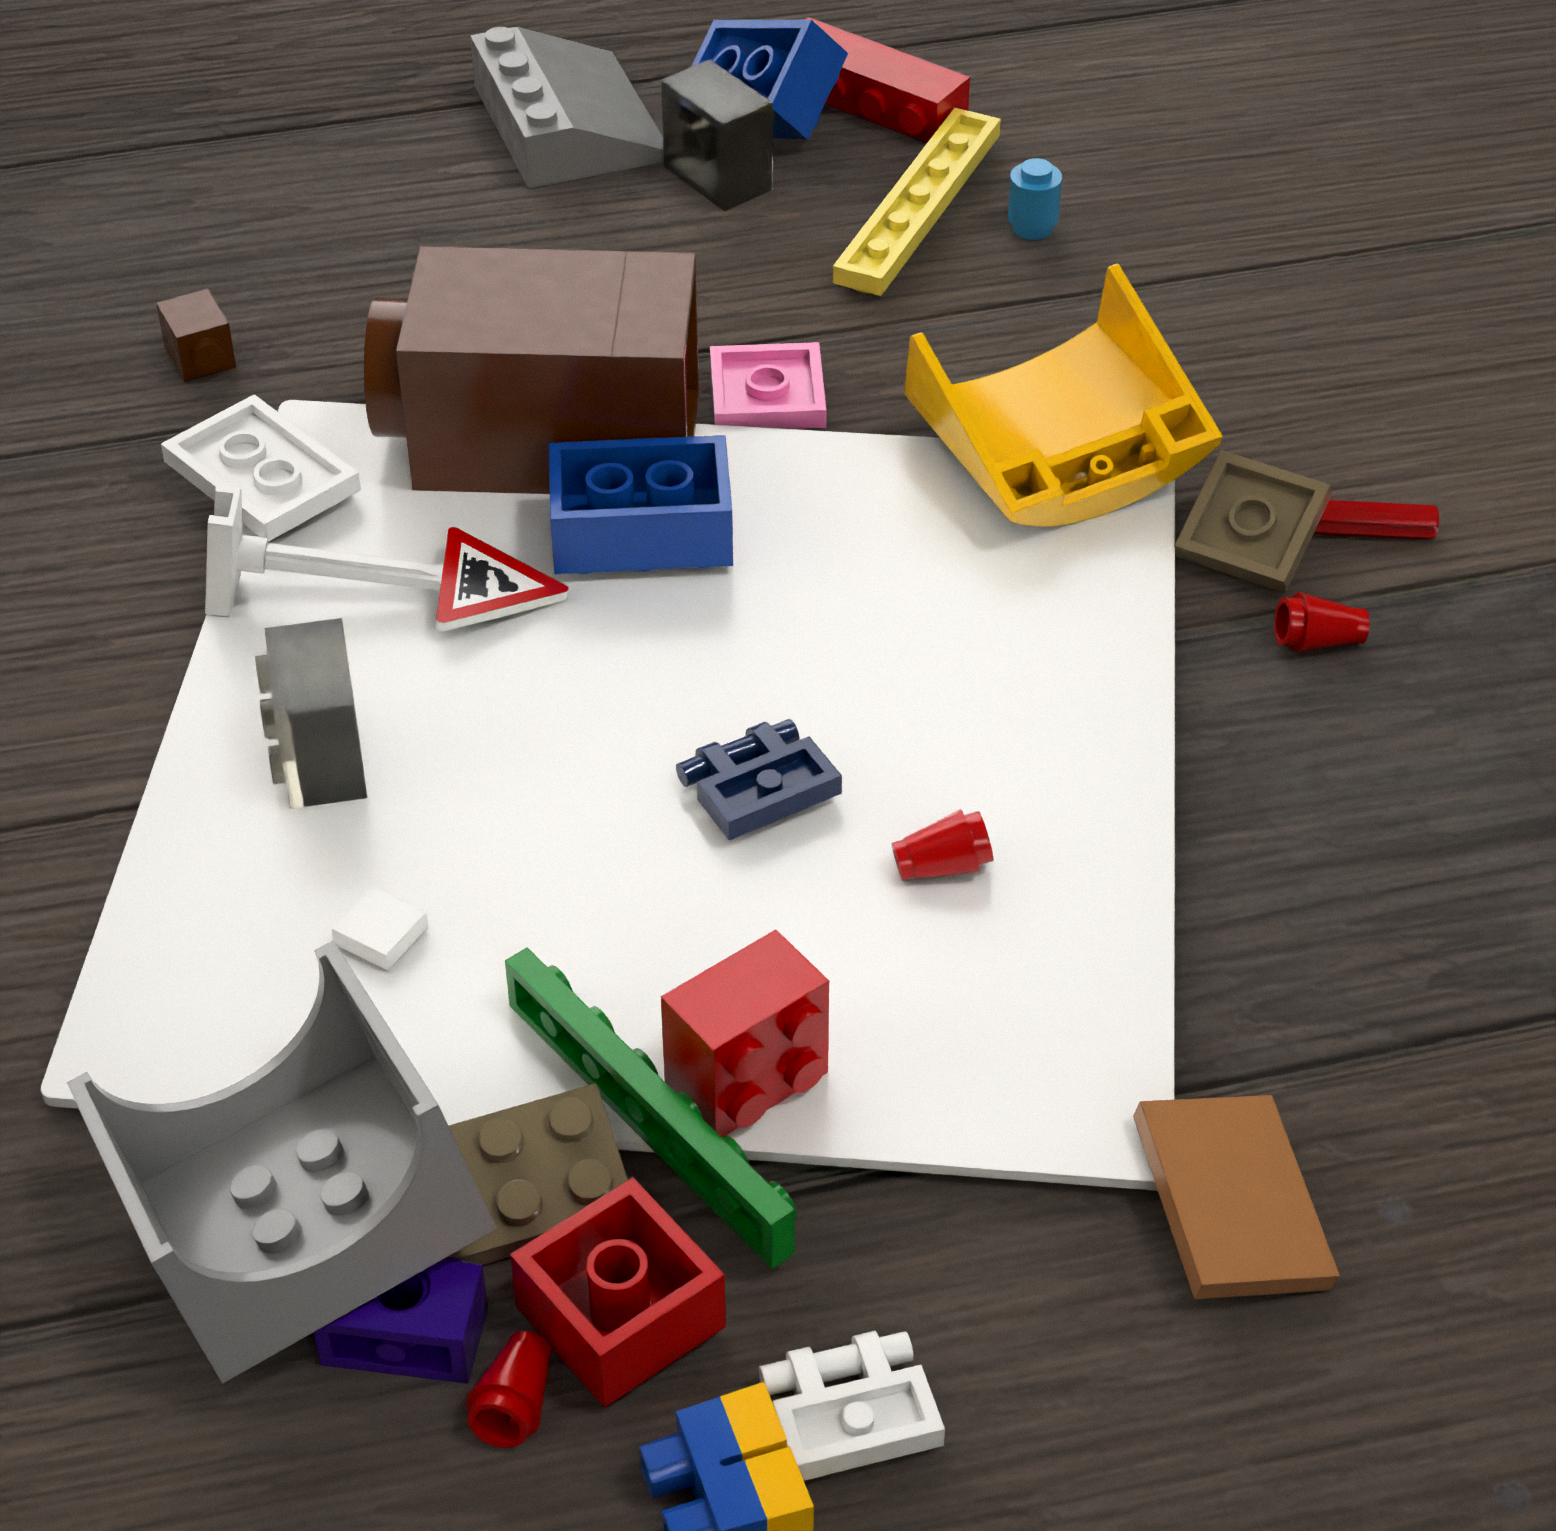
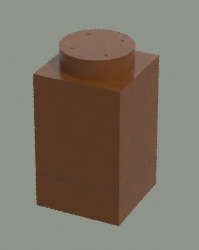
(530, 353)

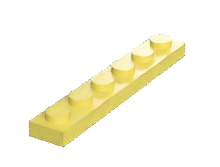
(916, 202)

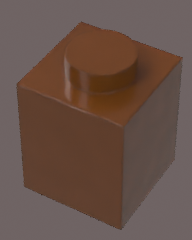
(196, 335)

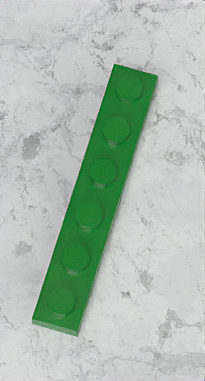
(662, 1118)

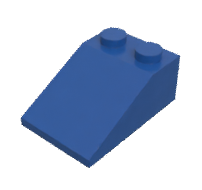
(783, 61)

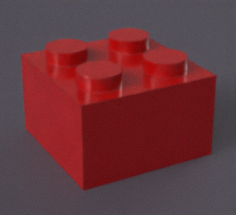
(747, 1032)
(619, 1291)

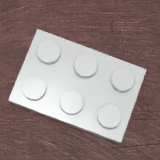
(278, 465)

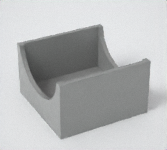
(292, 1184)

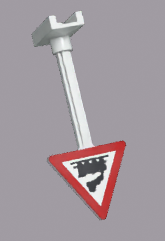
(472, 581)

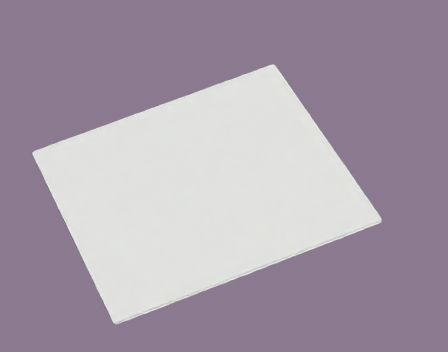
(542, 808)

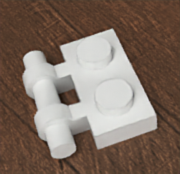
(859, 1420)

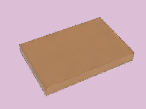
(1234, 1197)

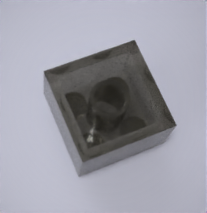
(717, 134)
(311, 713)

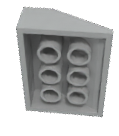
(561, 106)

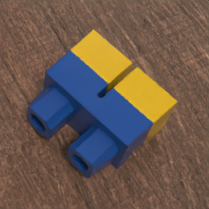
(734, 1464)

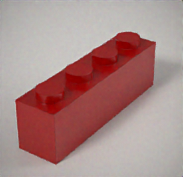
(894, 86)

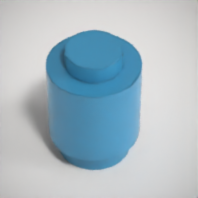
(1034, 198)

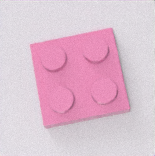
(768, 386)

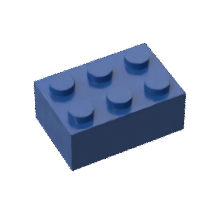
(640, 504)

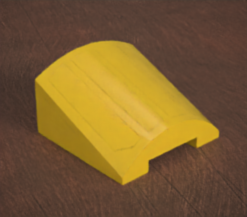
(1076, 424)

